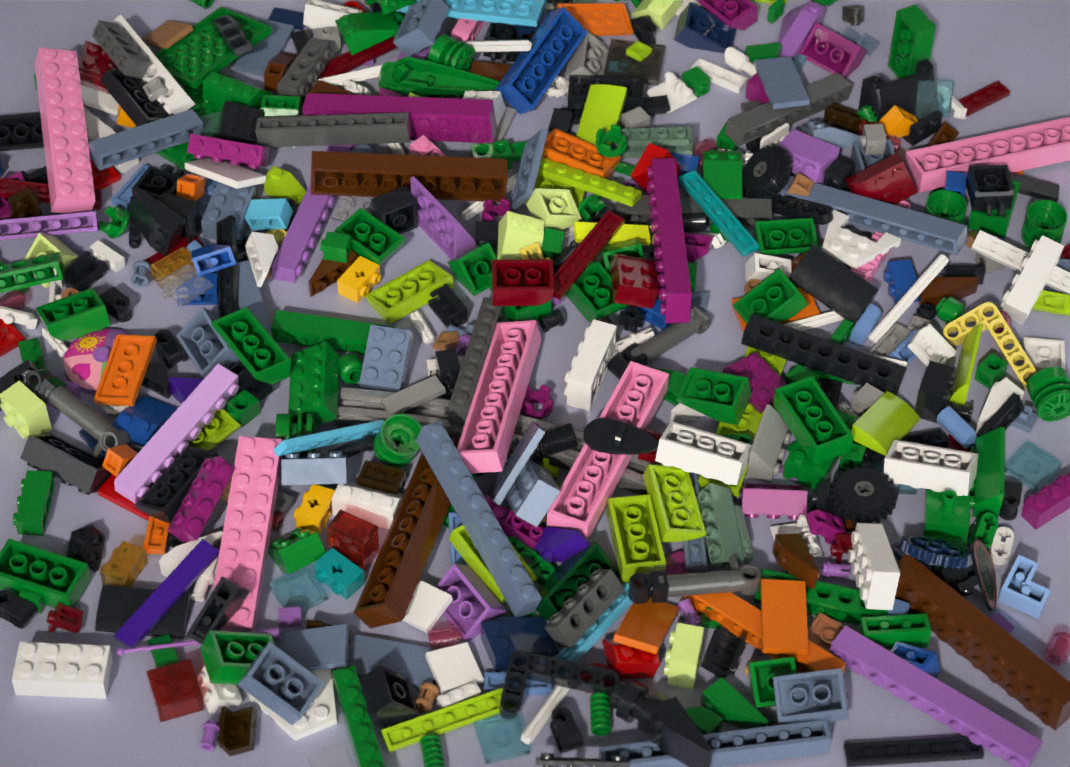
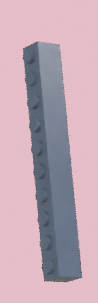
(888, 218)
(478, 519)
(738, 746)

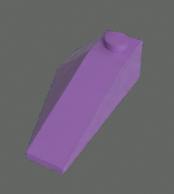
(797, 27)

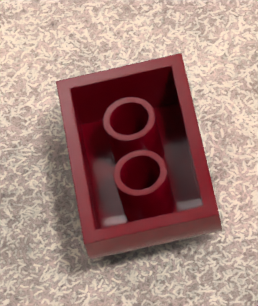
(93, 65)
(884, 181)
(634, 281)
(522, 282)

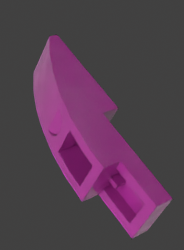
(515, 526)

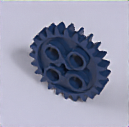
(935, 551)

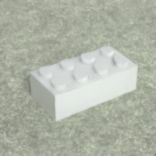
(1033, 278)
(590, 365)
(703, 453)
(930, 467)
(874, 566)
(62, 670)

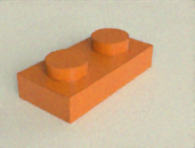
(156, 536)

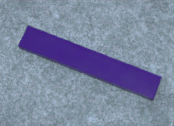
(167, 594)

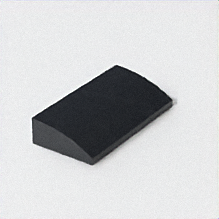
(580, 85)
(132, 97)
(833, 284)
(171, 487)
(120, 603)

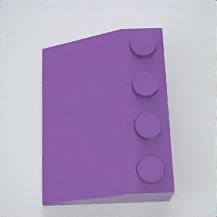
(439, 223)

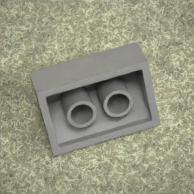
(588, 58)
(768, 446)

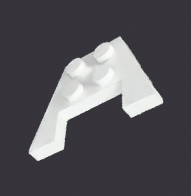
(853, 248)
(317, 717)

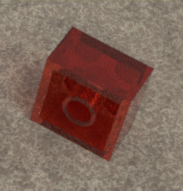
(353, 539)
(175, 690)

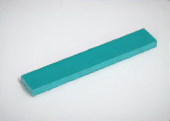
(718, 213)

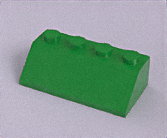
(253, 346)
(989, 480)

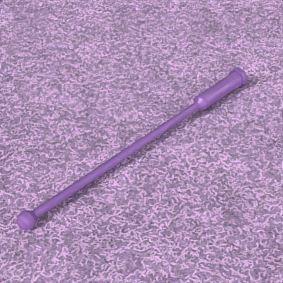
(120, 651)

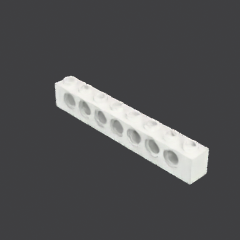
(175, 98)

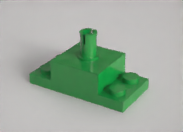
(947, 516)

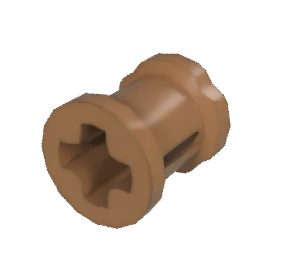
(426, 697)

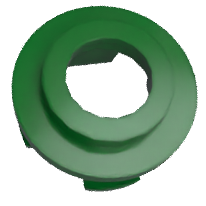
(613, 135)
(595, 206)
(119, 222)

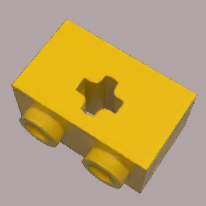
(359, 279)
(315, 509)

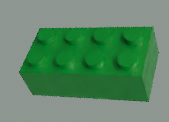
(910, 41)
(314, 383)
(813, 420)
(800, 467)
(42, 572)

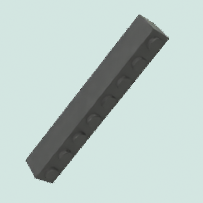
(764, 119)
(333, 130)
(745, 210)
(474, 361)

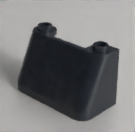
(899, 92)

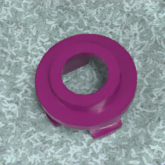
(494, 210)
(542, 397)

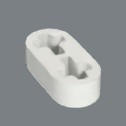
(1006, 546)

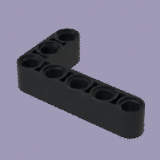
(550, 676)

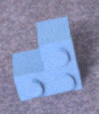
(1021, 592)

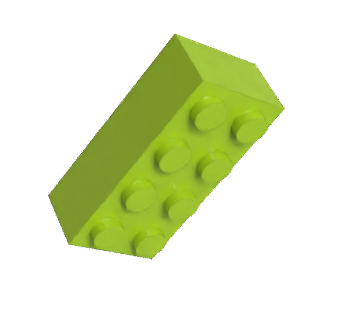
(635, 536)

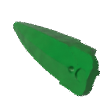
(430, 78)

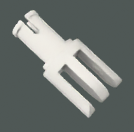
(739, 61)
(203, 582)

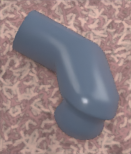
(468, 330)

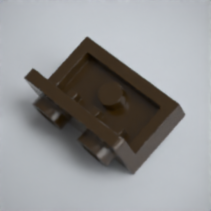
(842, 117)
(237, 730)

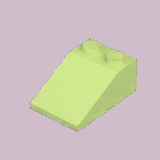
(516, 232)

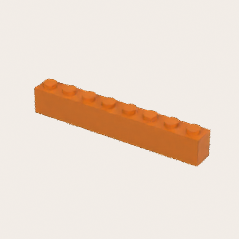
(744, 619)

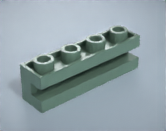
(670, 138)
(720, 525)

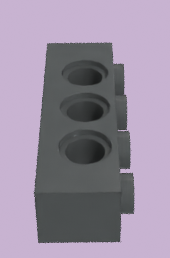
(120, 49)
(306, 68)
(584, 607)

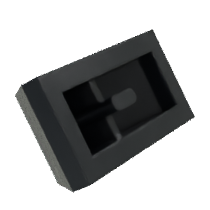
(157, 379)

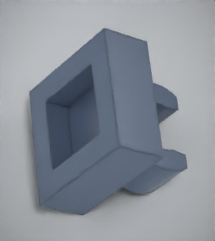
(1026, 419)

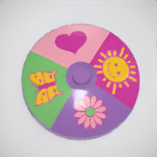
(88, 357)

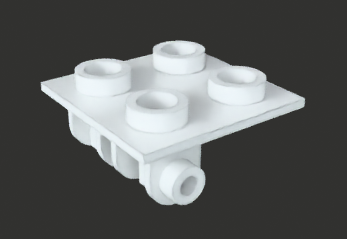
(676, 91)
(802, 528)

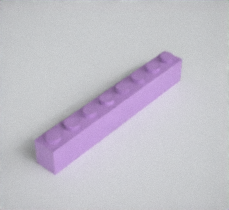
(176, 433)

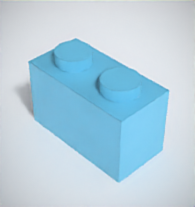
(268, 214)

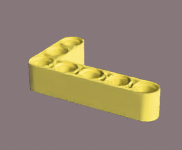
(1001, 339)

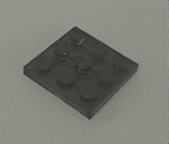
(623, 65)

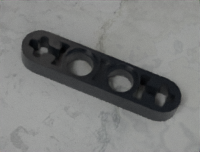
(783, 206)

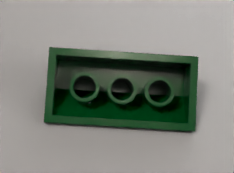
(569, 577)

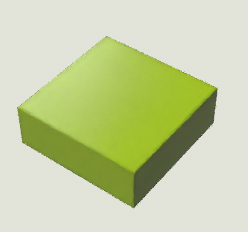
(638, 51)

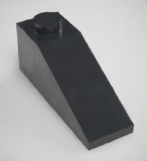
(218, 609)

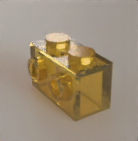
(170, 264)
(124, 565)

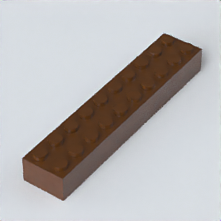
(380, 173)
(404, 549)
(985, 644)

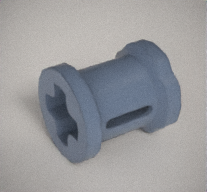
(141, 273)

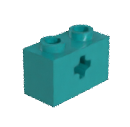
(339, 573)

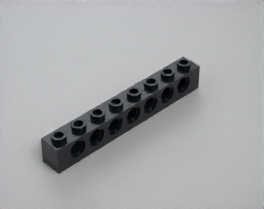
(822, 355)

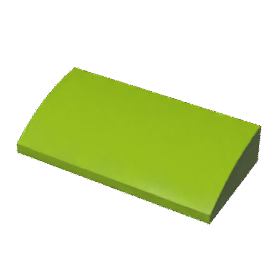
(601, 110)
(408, 291)
(965, 366)
(884, 422)
(217, 431)
(674, 503)
(464, 545)

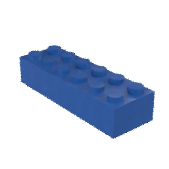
(537, 68)

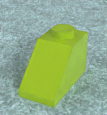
(283, 185)

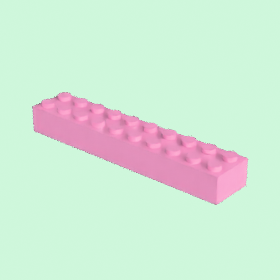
(64, 131)
(1017, 148)
(499, 396)
(596, 473)
(249, 524)

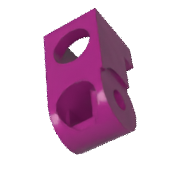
(825, 525)

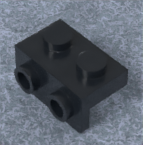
(924, 128)
(83, 271)
(86, 546)
(723, 653)

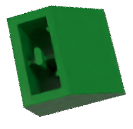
(280, 106)
(296, 550)

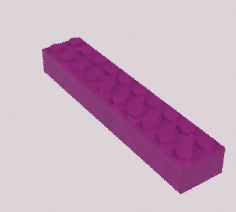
(433, 117)
(669, 241)

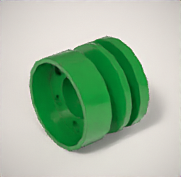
(452, 53)
(946, 205)
(1044, 219)
(1050, 393)
(287, 429)
(400, 430)

